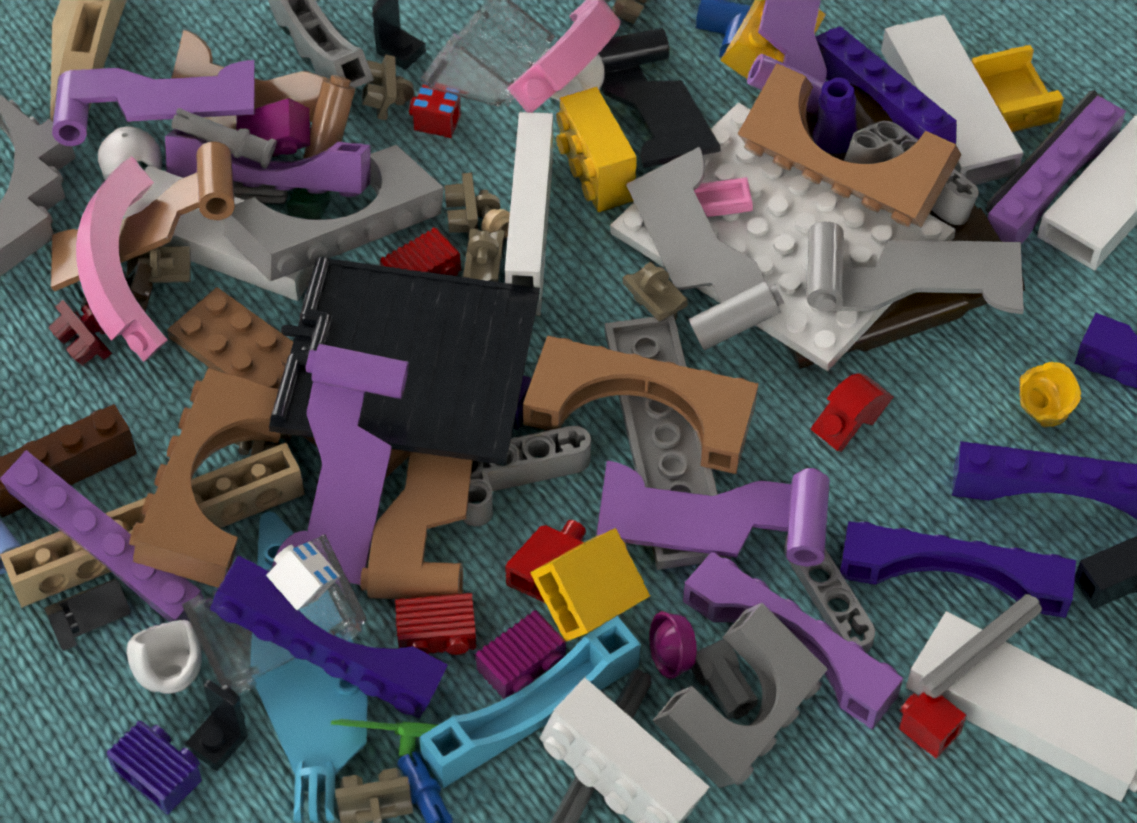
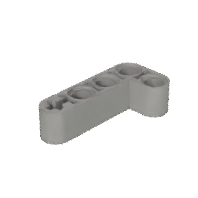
(888, 140)
(562, 453)

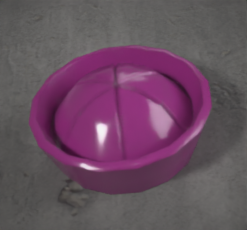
(672, 644)

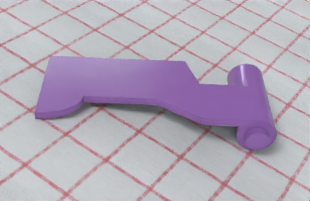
(790, 28)
(149, 98)
(351, 457)
(717, 521)

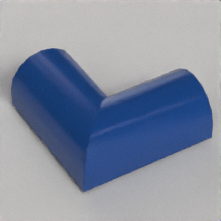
(722, 18)

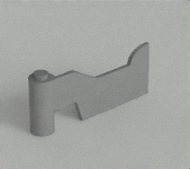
(697, 256)
(911, 268)

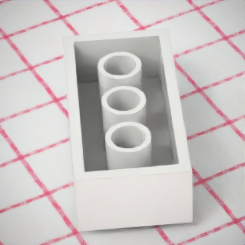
(620, 759)

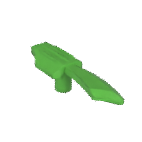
(407, 730)

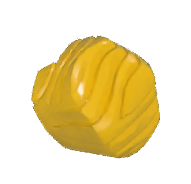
(1049, 393)

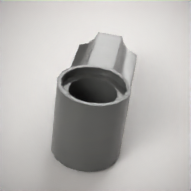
(719, 670)

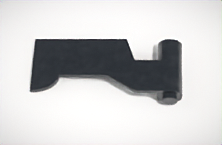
(662, 105)

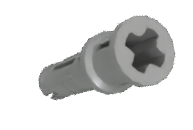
(239, 142)

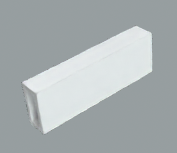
(937, 65)
(530, 202)
(1098, 205)
(212, 248)
(1039, 709)

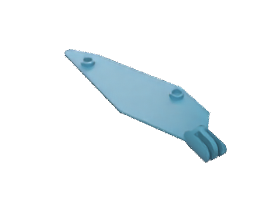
(303, 702)

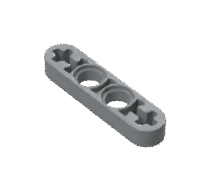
(836, 588)

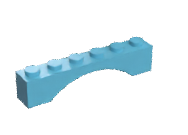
(476, 737)

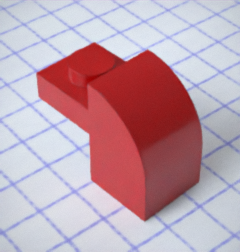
(851, 404)

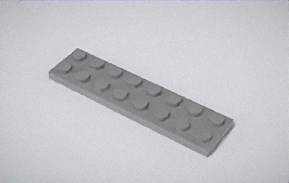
(660, 438)

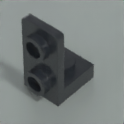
(391, 38)
(86, 612)
(222, 730)

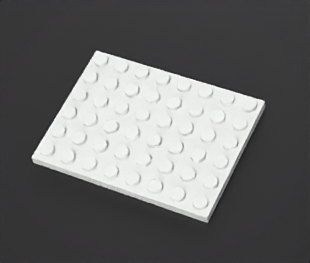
(778, 240)

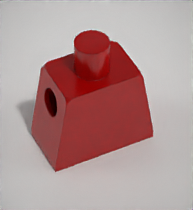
(538, 550)

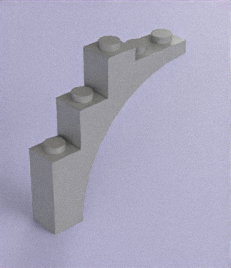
(320, 41)
(33, 185)

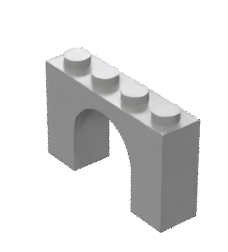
(787, 677)

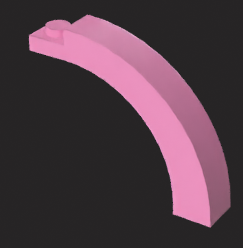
(588, 35)
(101, 266)

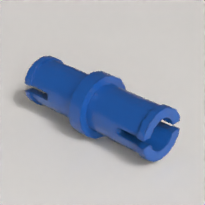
(424, 789)

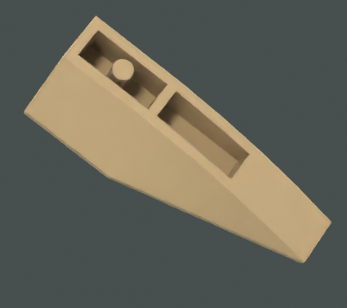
(82, 37)

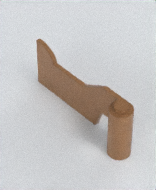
(325, 97)
(154, 226)
(432, 497)

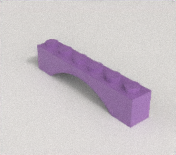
(1081, 142)
(339, 168)
(96, 533)
(859, 681)

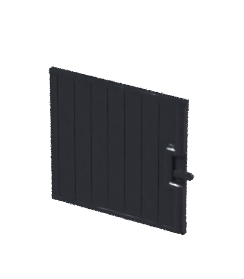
(462, 348)

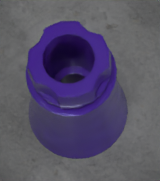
(835, 116)

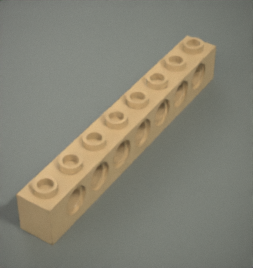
(222, 496)

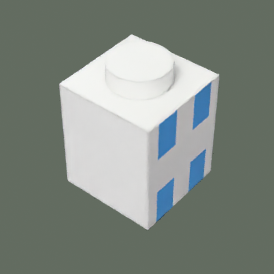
(302, 574)

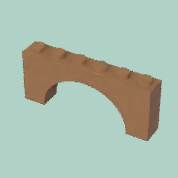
(900, 186)
(578, 373)
(175, 530)

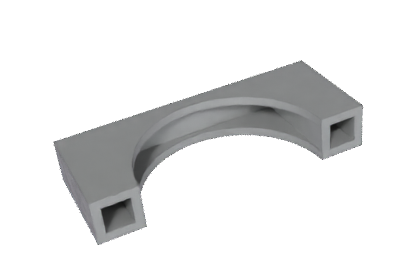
(287, 244)

